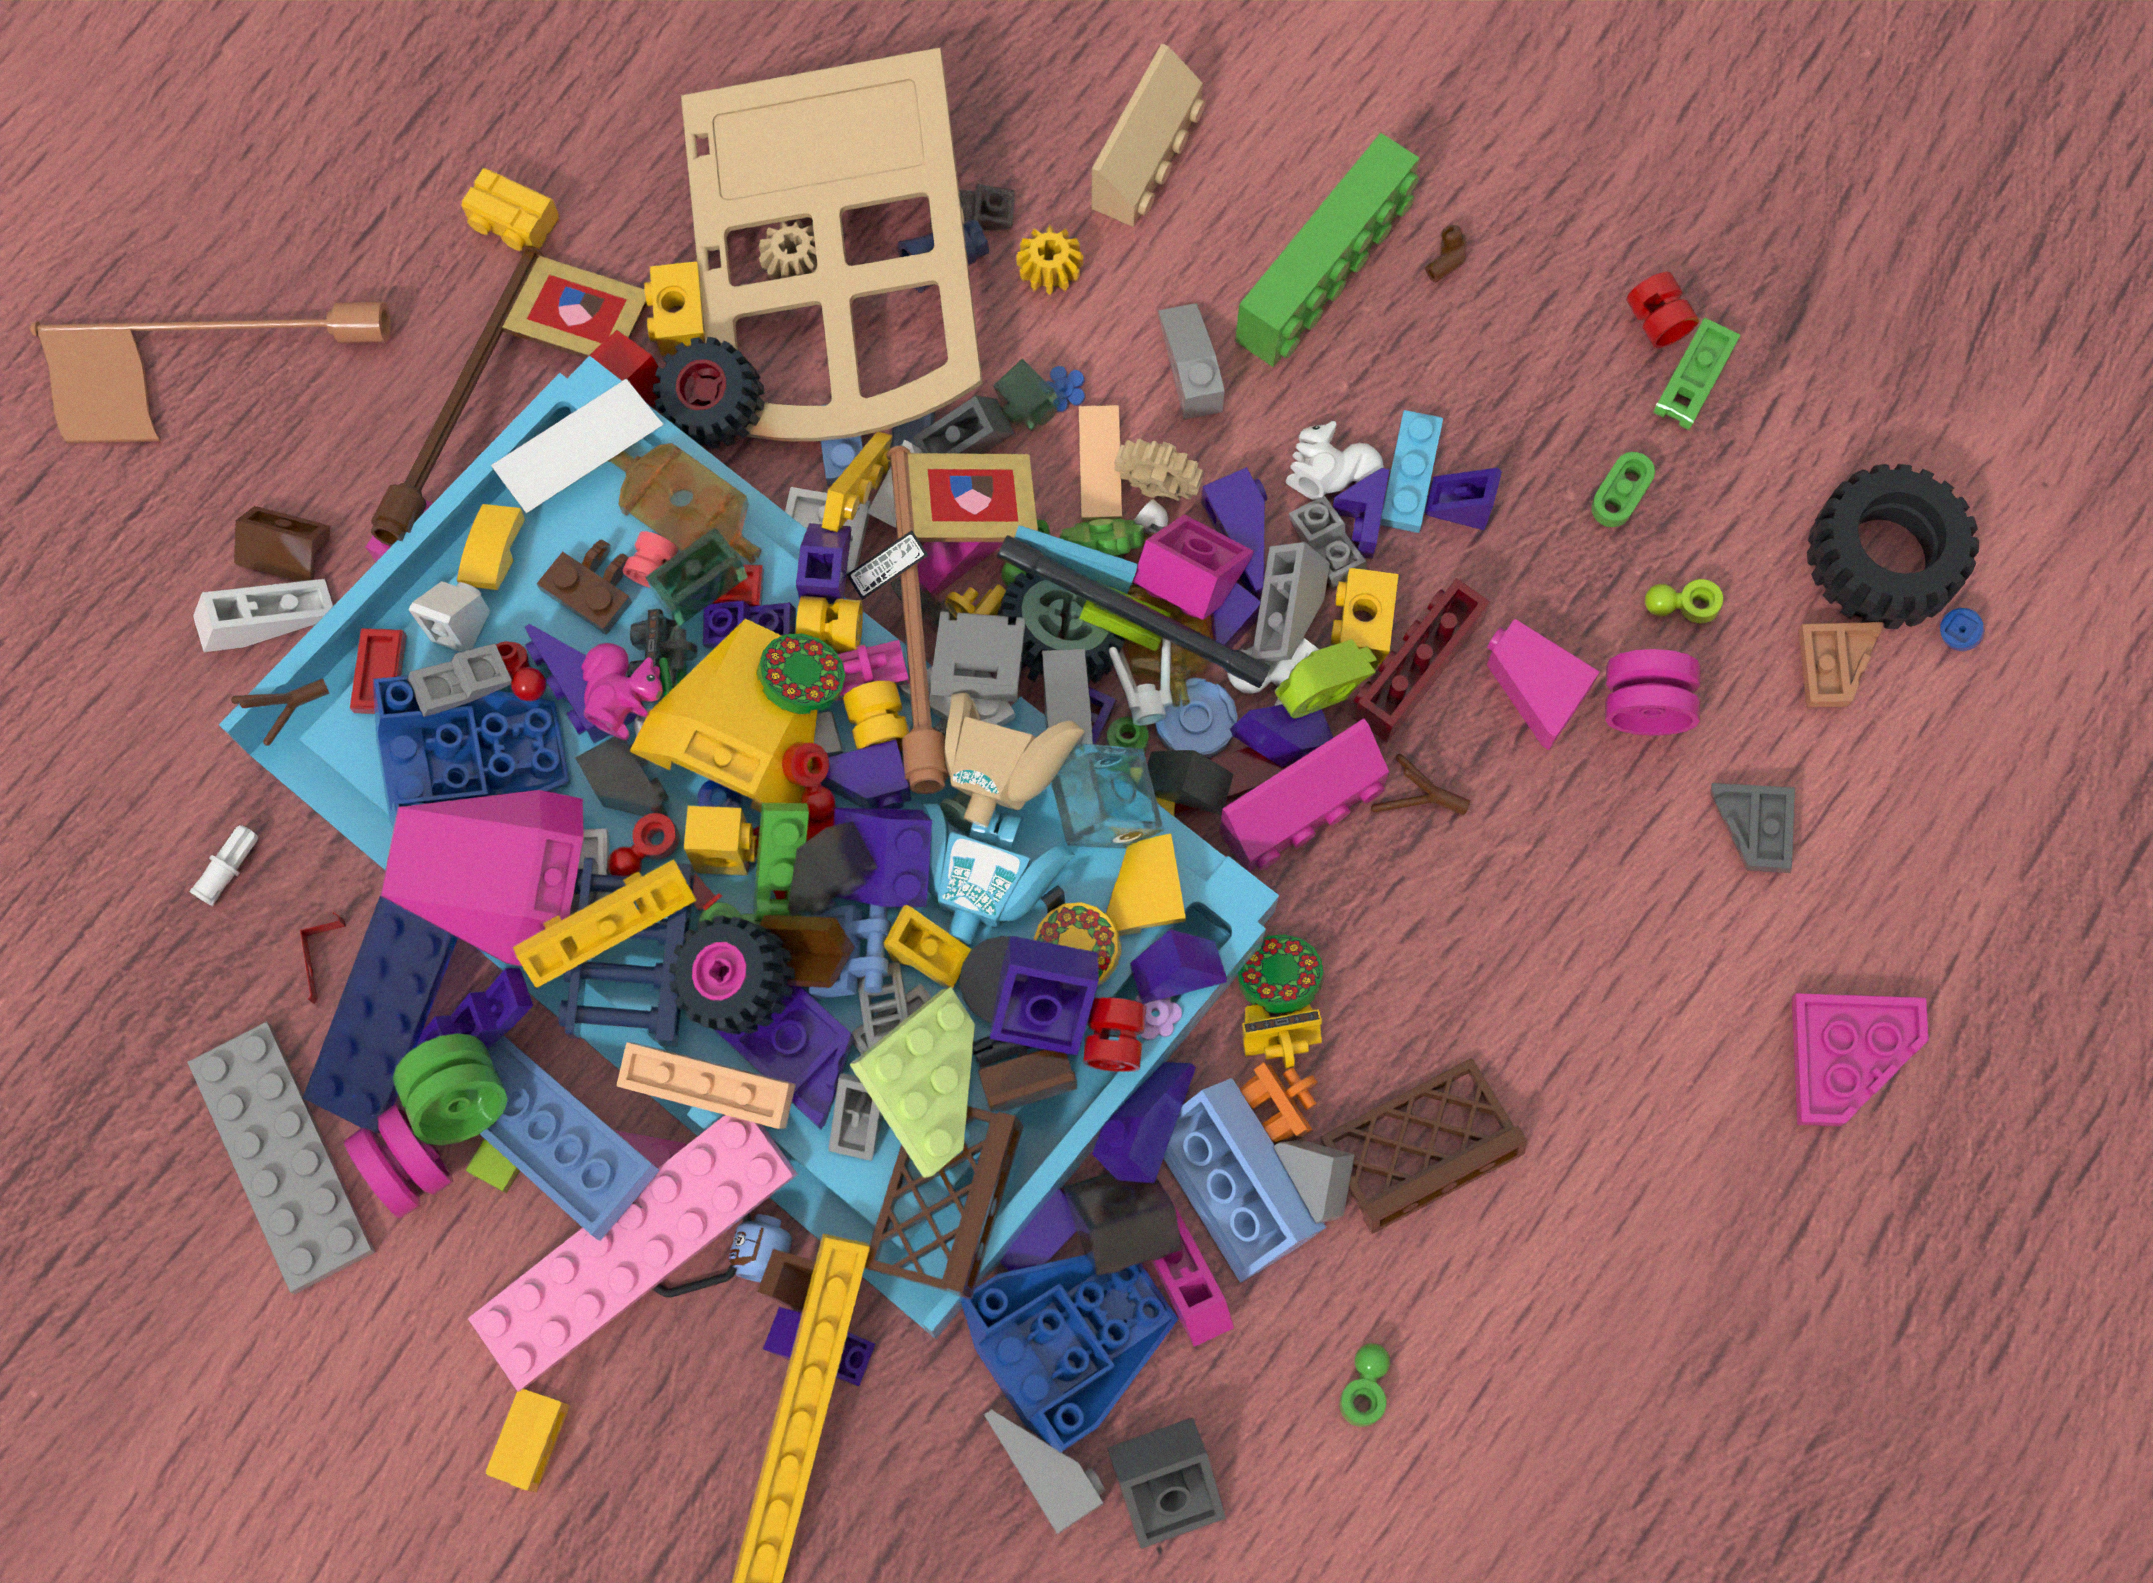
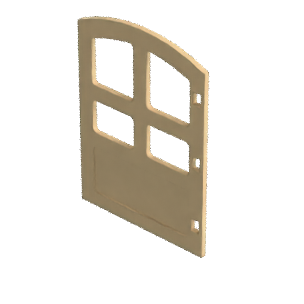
(814, 151)

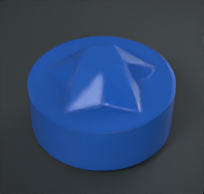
(1962, 629)

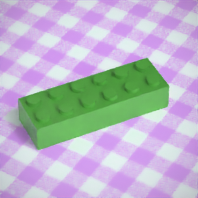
(1327, 251)

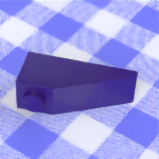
(1238, 511)
(1141, 1129)

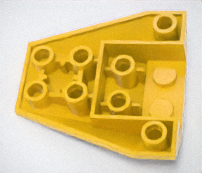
(726, 724)

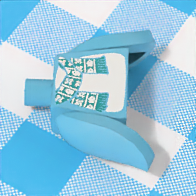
(982, 880)

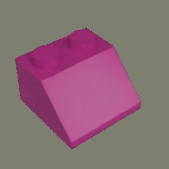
(1191, 566)

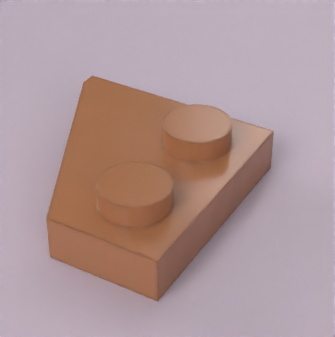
(1835, 660)

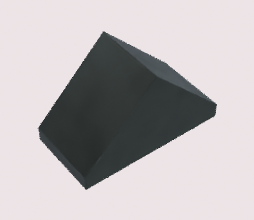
(1189, 779)

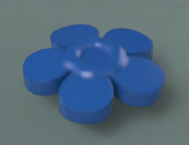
(1067, 387)

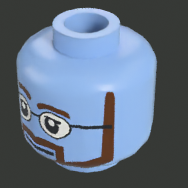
(754, 1245)

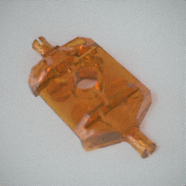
(661, 474)

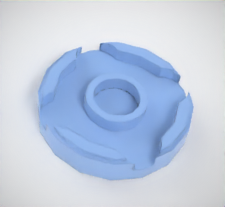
(1201, 724)

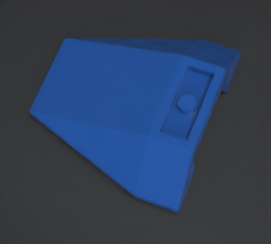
(465, 751)
(1066, 1341)

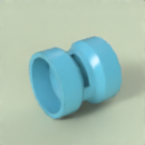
(1008, 834)

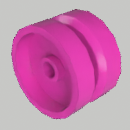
(1652, 692)
(392, 1165)

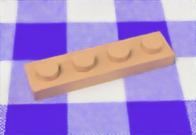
(706, 1085)

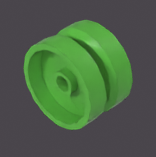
(449, 1089)

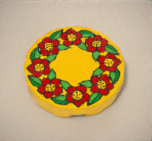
(1086, 929)

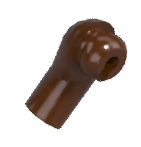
(1452, 253)

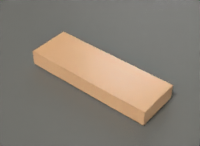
(1098, 450)

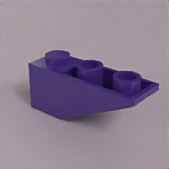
(566, 678)

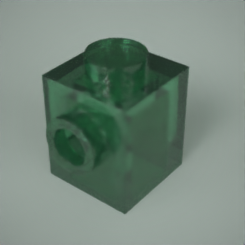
(1026, 396)

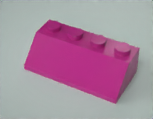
(1304, 797)

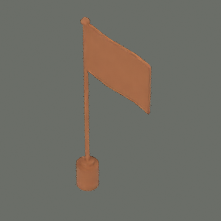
(102, 378)

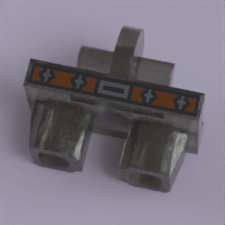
(661, 639)

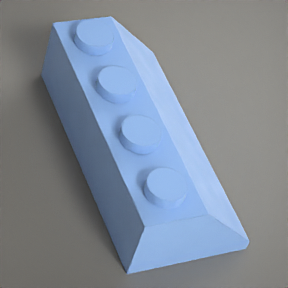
(1237, 1181)

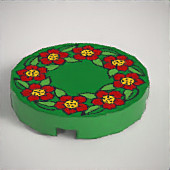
(800, 673)
(1282, 974)

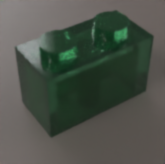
(696, 576)

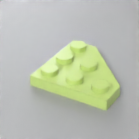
(923, 1080)

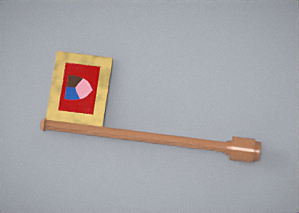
(948, 502)

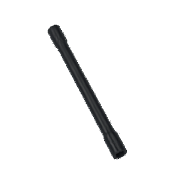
(1034, 562)

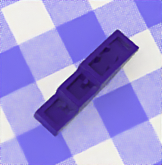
(486, 1013)

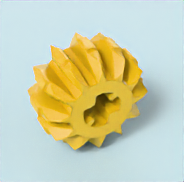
(1049, 245)

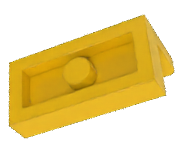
(527, 1440)

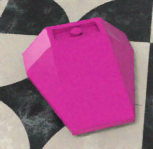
(487, 865)

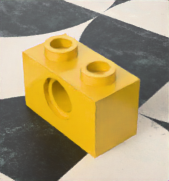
(671, 287)
(1370, 593)
(719, 840)

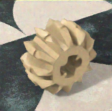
(780, 243)

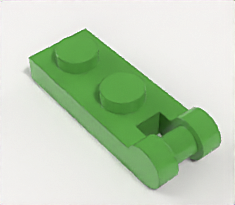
(1697, 372)
(781, 833)

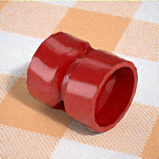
(1662, 309)
(1115, 1019)

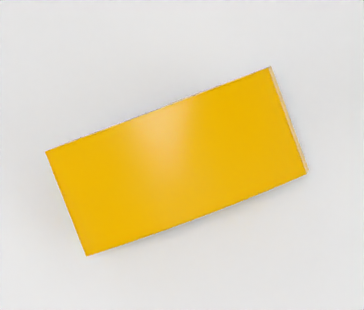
(488, 545)

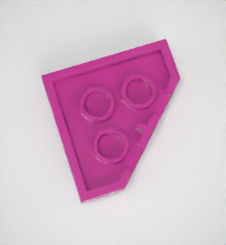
(1850, 1050)

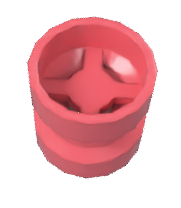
(651, 554)

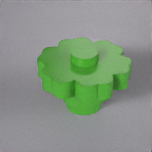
(1106, 535)

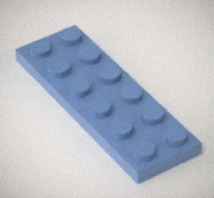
(564, 1144)

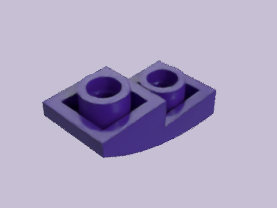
(723, 618)
(1043, 1235)

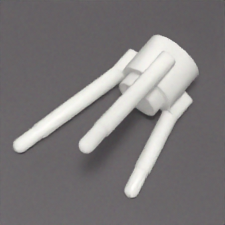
(1144, 700)

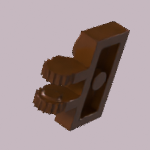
(584, 591)

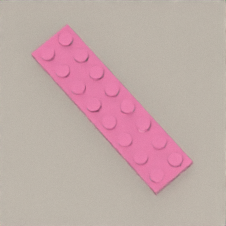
(594, 1281)

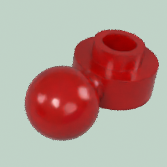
(526, 682)
(794, 765)
(628, 860)

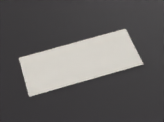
(576, 445)

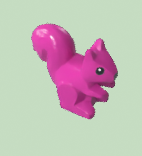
(611, 694)

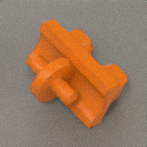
(1268, 1085)

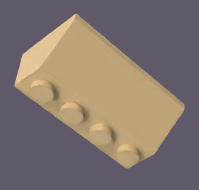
(1147, 138)

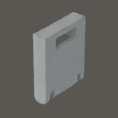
(978, 644)

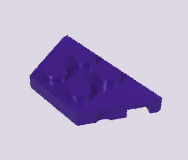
(801, 1048)

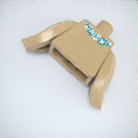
(1000, 762)

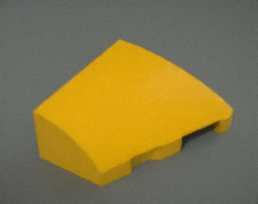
(1147, 887)

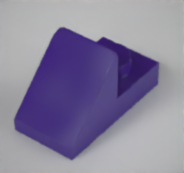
(1365, 504)

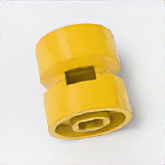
(834, 623)
(875, 713)

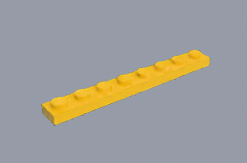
(801, 1410)

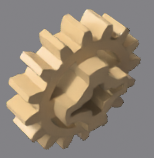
(1158, 469)

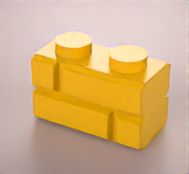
(509, 210)

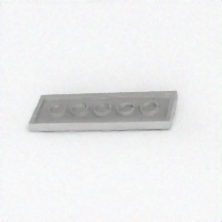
(281, 1158)

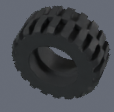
(1920, 507)

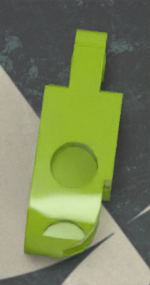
(1325, 678)

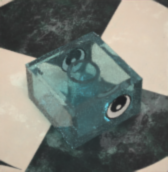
(1106, 797)

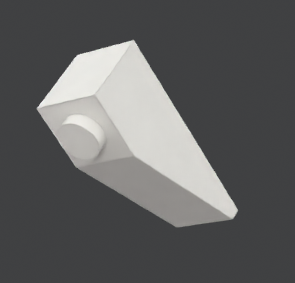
(258, 613)

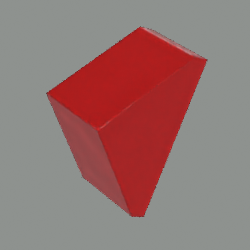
(629, 362)

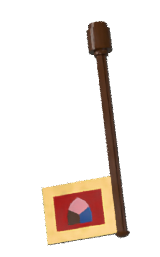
(540, 304)

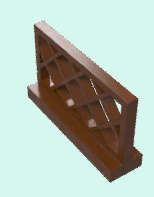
(1447, 1174)
(977, 1215)

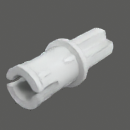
(224, 865)

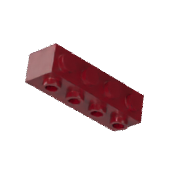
(1421, 660)

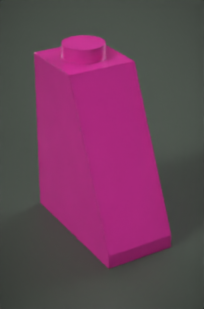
(1539, 679)

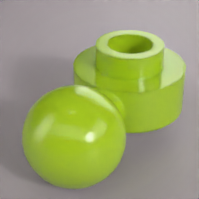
(1663, 600)

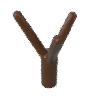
(293, 699)
(1434, 794)

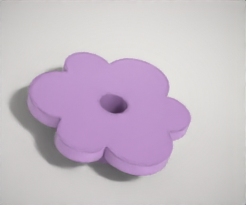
(1163, 1024)

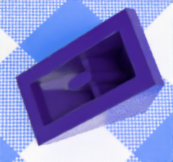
(1464, 497)
(1234, 616)
(1177, 966)

